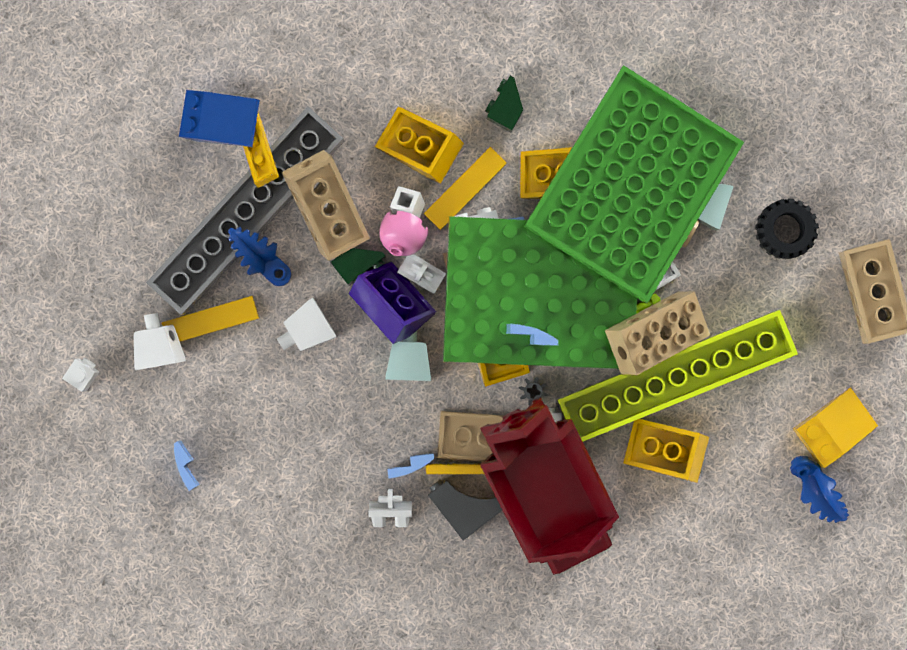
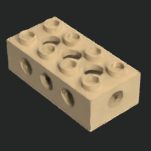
(311, 202)
(860, 289)
(657, 333)

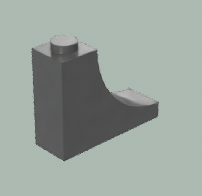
(461, 510)

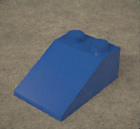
(219, 118)

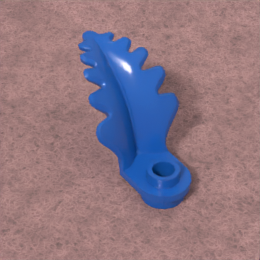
(259, 256)
(819, 490)

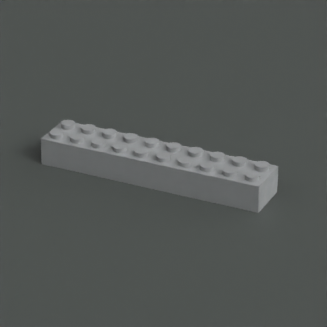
(207, 249)

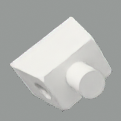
(306, 328)
(156, 345)

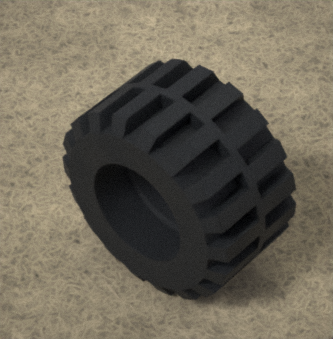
(806, 223)

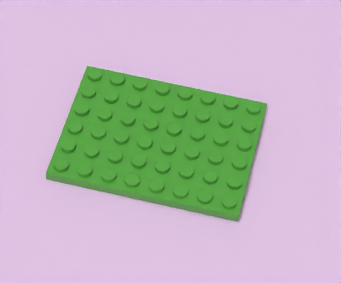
(634, 184)
(513, 276)

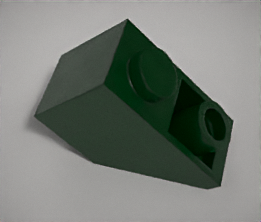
(507, 107)
(357, 262)

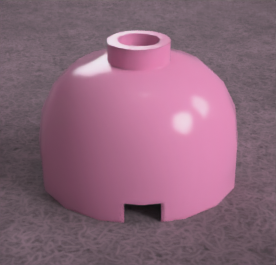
(402, 233)

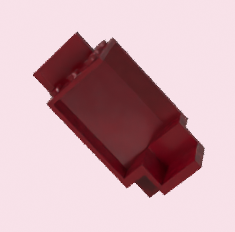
(548, 487)

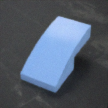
(536, 336)
(183, 458)
(417, 462)

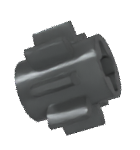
(530, 385)

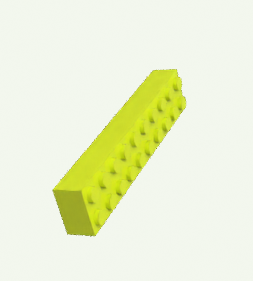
(680, 376)

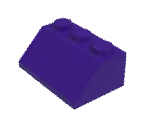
(391, 302)

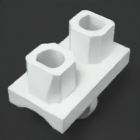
(421, 273)
(390, 507)

